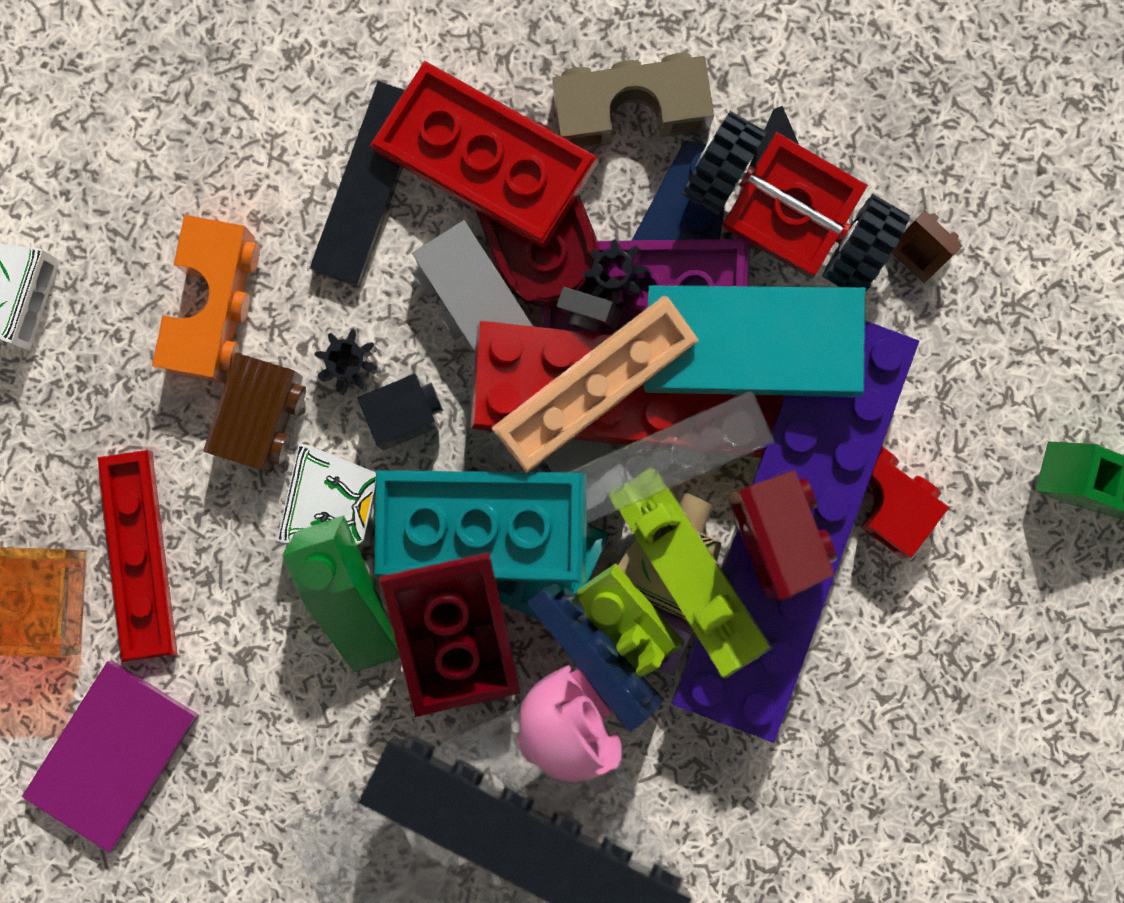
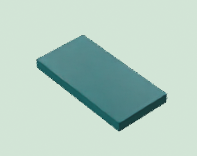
(767, 341)
(524, 520)

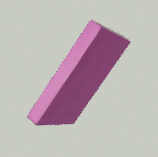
(110, 756)

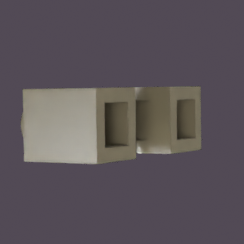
(672, 89)

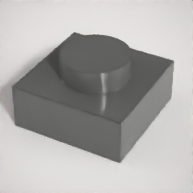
(589, 311)

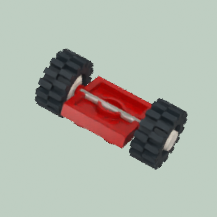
(795, 205)

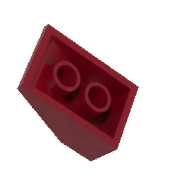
(450, 634)

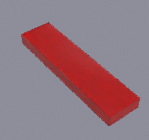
(137, 556)

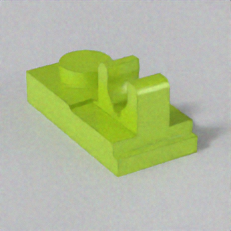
(628, 620)

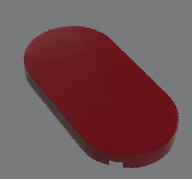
(540, 273)

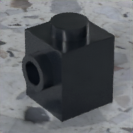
(400, 411)

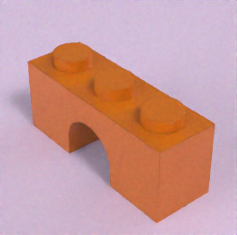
(205, 343)

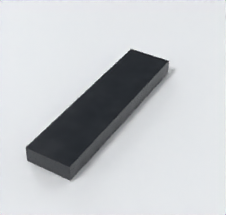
(360, 199)

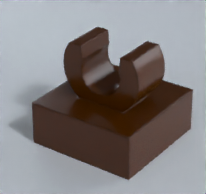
(926, 246)

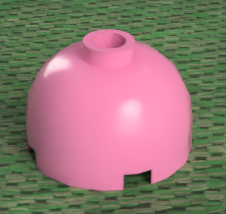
(566, 728)

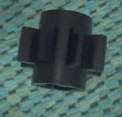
(623, 261)
(353, 374)

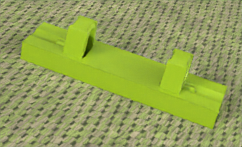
(696, 583)

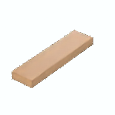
(595, 383)

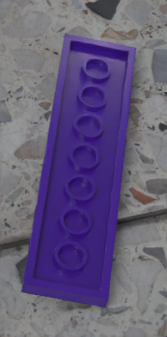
(835, 449)

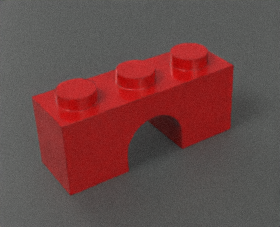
(902, 508)

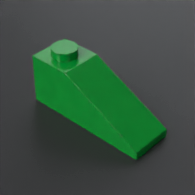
(1084, 477)
(341, 593)

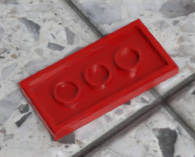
(484, 154)

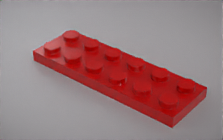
(522, 360)

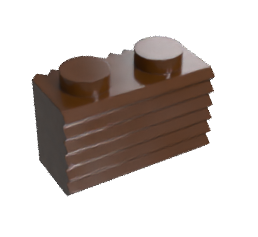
(255, 413)

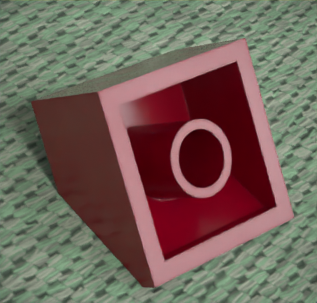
(782, 535)

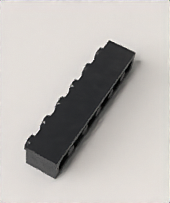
(507, 834)

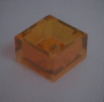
(41, 601)

